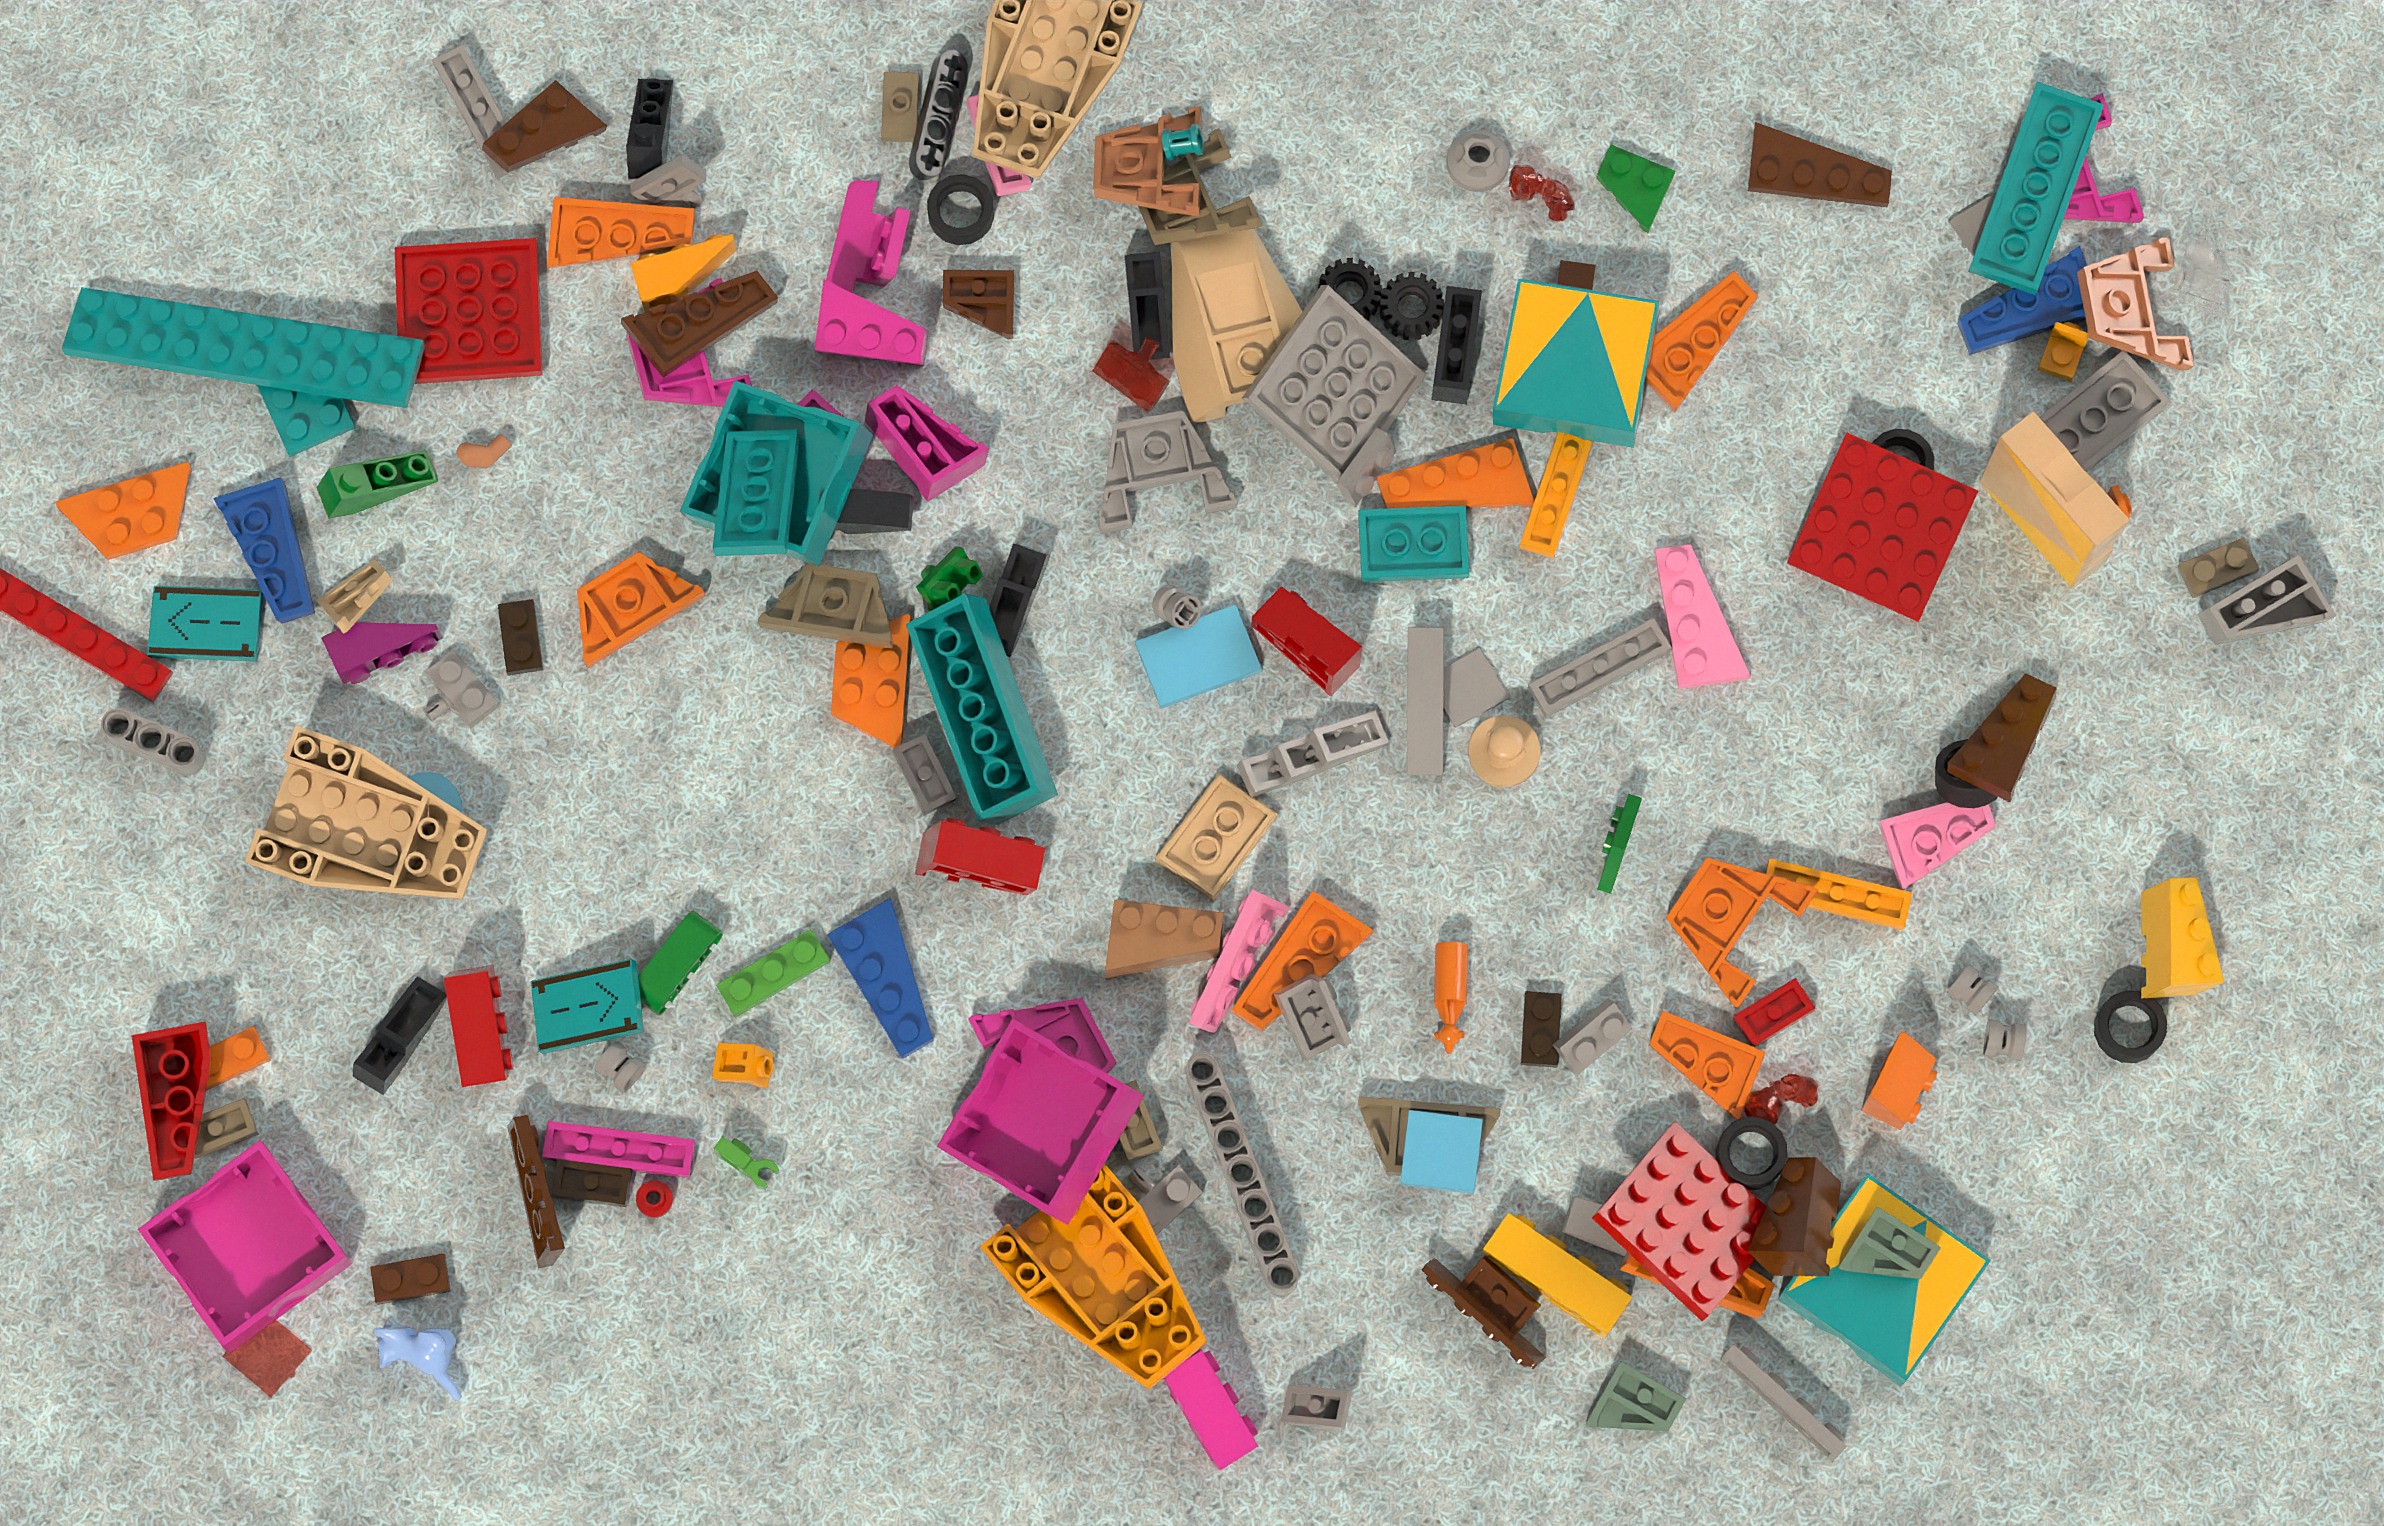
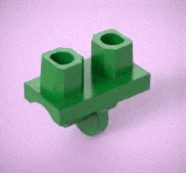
(948, 578)

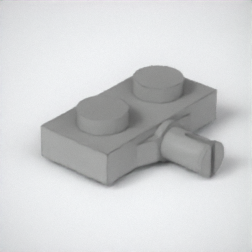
(671, 183)
(459, 691)
(1165, 1197)

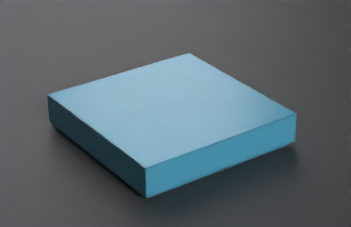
(1441, 1152)

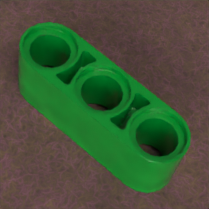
(675, 960)

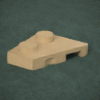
(354, 595)

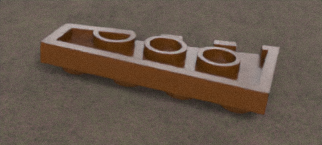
(1807, 170)
(536, 1196)

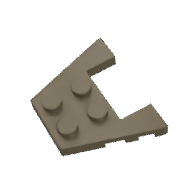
(1175, 227)

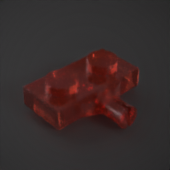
(1132, 373)

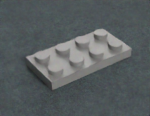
(2105, 410)

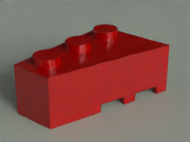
(1308, 639)
(981, 856)
(478, 1025)

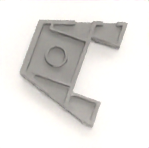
(1157, 454)

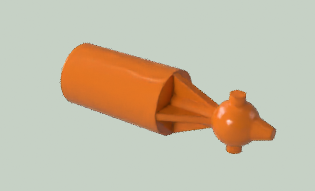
(1450, 989)

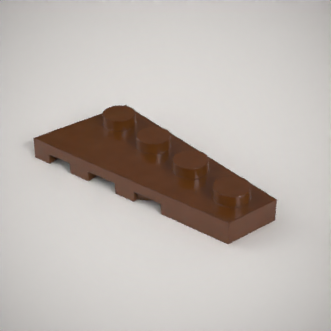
(688, 327)
(2002, 743)

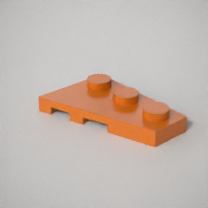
(1709, 1060)

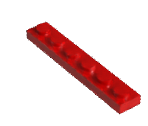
(82, 638)

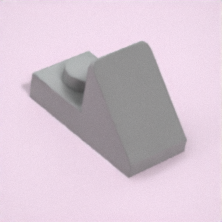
(1316, 1408)

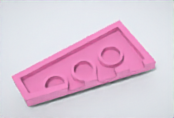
(1696, 627)
(1237, 959)

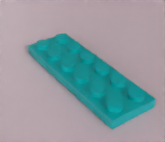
(2036, 188)

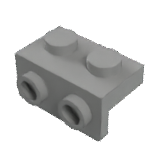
(1313, 1016)

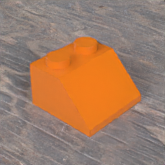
(1900, 1083)

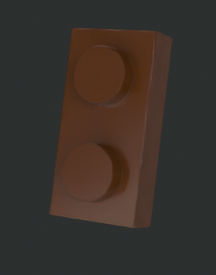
(410, 1279)

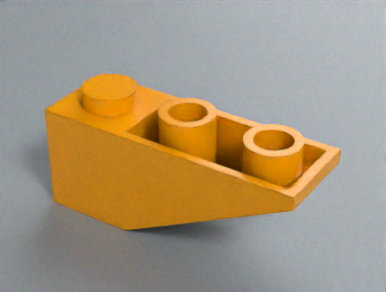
(678, 272)

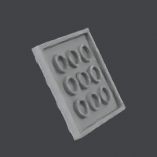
(1333, 383)

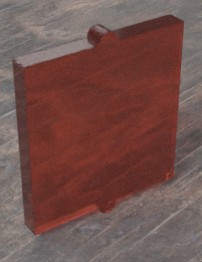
(269, 1357)

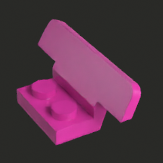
(866, 242)

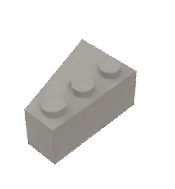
(2270, 604)

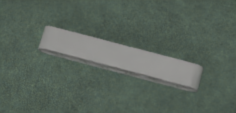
(1237, 1156)

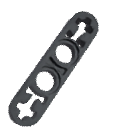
(943, 117)

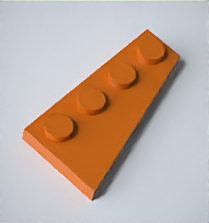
(1312, 943)

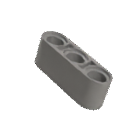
(142, 729)

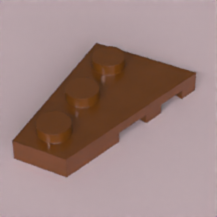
(541, 127)

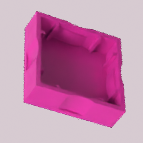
(1040, 1121)
(245, 1246)

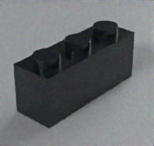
(1456, 345)

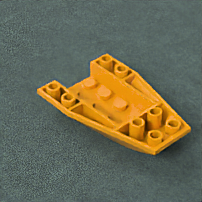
(1103, 1281)

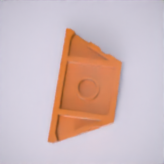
(131, 512)
(629, 604)
(872, 685)

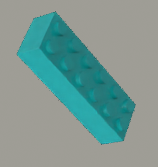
(981, 709)

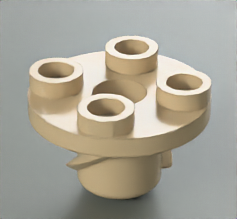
(1504, 751)

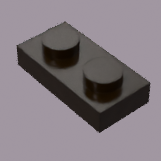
(520, 637)
(1540, 1029)
(591, 1183)

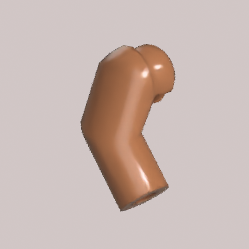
(480, 455)

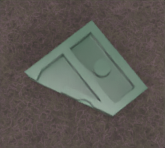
(1889, 1249)
(1636, 1403)

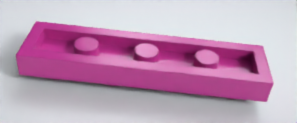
(619, 1148)

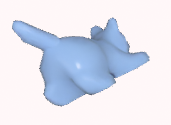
(425, 1350)

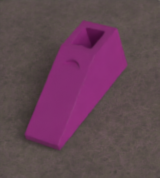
(376, 645)

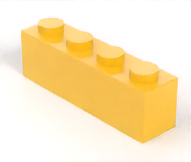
(1557, 1275)

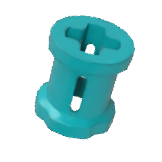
(1183, 142)

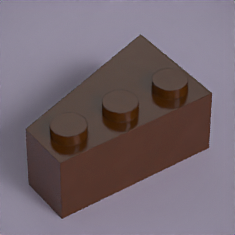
(1798, 1220)

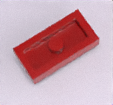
(1774, 1013)

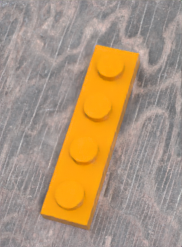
(1556, 495)
(1848, 895)

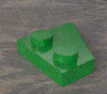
(1635, 183)
(1617, 842)

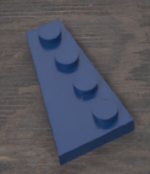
(2022, 314)
(267, 535)
(882, 970)

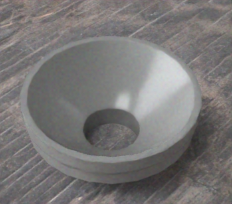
(1475, 175)

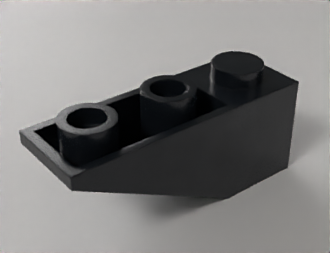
(649, 127)

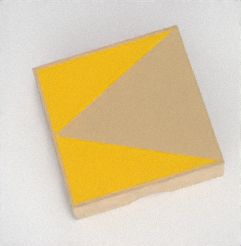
(2053, 500)

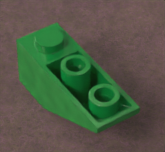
(373, 482)

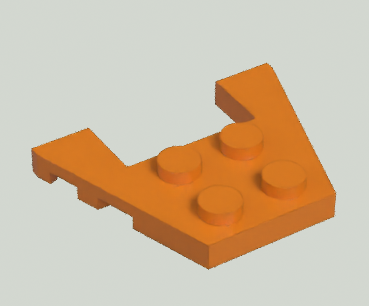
(1718, 911)

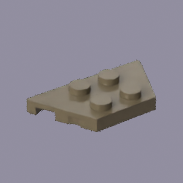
(832, 606)
(1388, 1124)

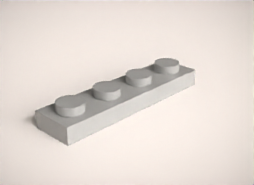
(471, 98)
(1599, 667)
(1796, 1412)

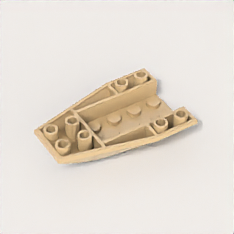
(1050, 69)
(1225, 318)
(363, 826)

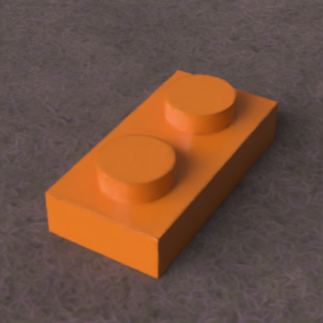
(236, 1056)

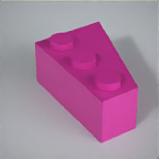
(865, 330)
(923, 444)
(1211, 1409)

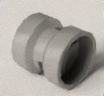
(1176, 607)
(1972, 989)
(2013, 1040)
(620, 1067)

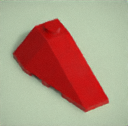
(172, 1086)

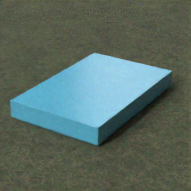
(1198, 658)

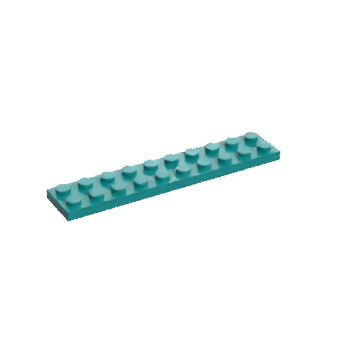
(244, 347)

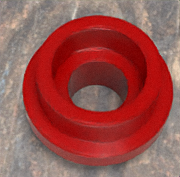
(659, 1209)

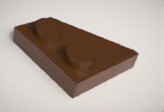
(982, 298)

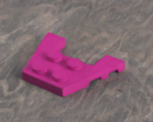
(2085, 200)
(686, 384)
(1062, 1022)

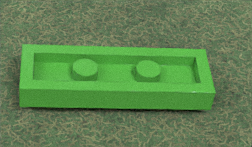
(773, 973)

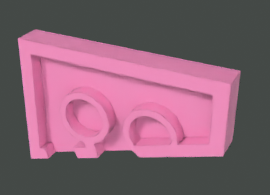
(1930, 837)

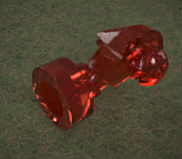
(1526, 183)
(1792, 1087)

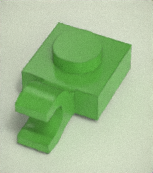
(738, 1156)

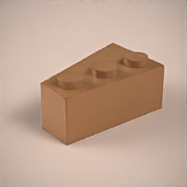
(1160, 937)

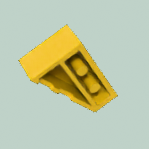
(2178, 940)

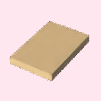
(1216, 837)

